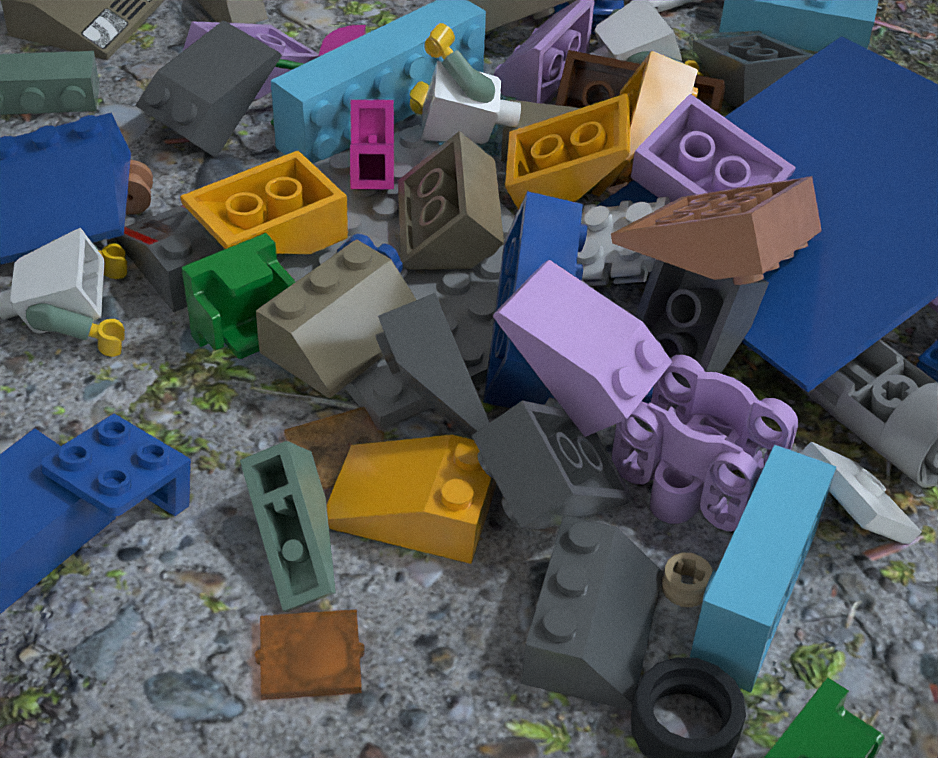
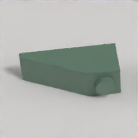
(292, 522)

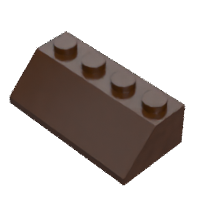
(598, 78)

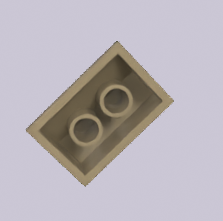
(450, 208)
(329, 318)

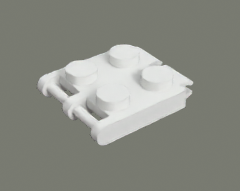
(603, 258)

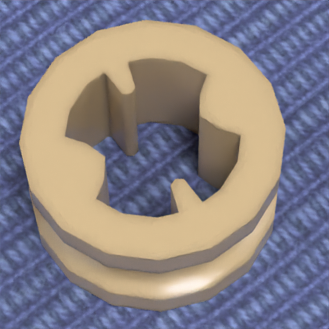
(686, 564)

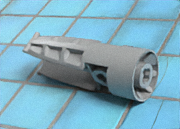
(888, 408)

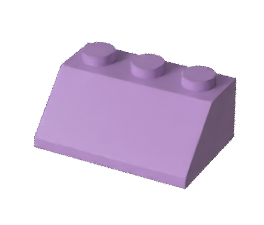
(538, 64)

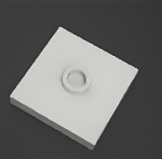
(865, 497)

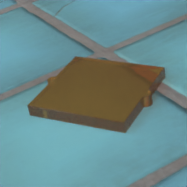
(332, 438)
(309, 654)

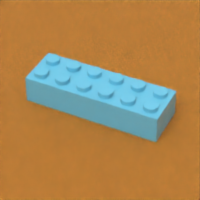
(385, 64)

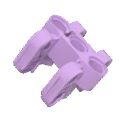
(700, 444)

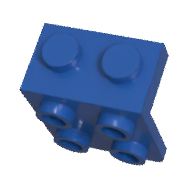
(119, 467)

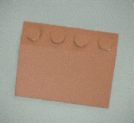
(730, 230)

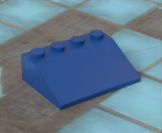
(62, 183)

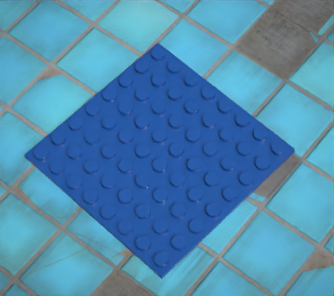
(873, 161)

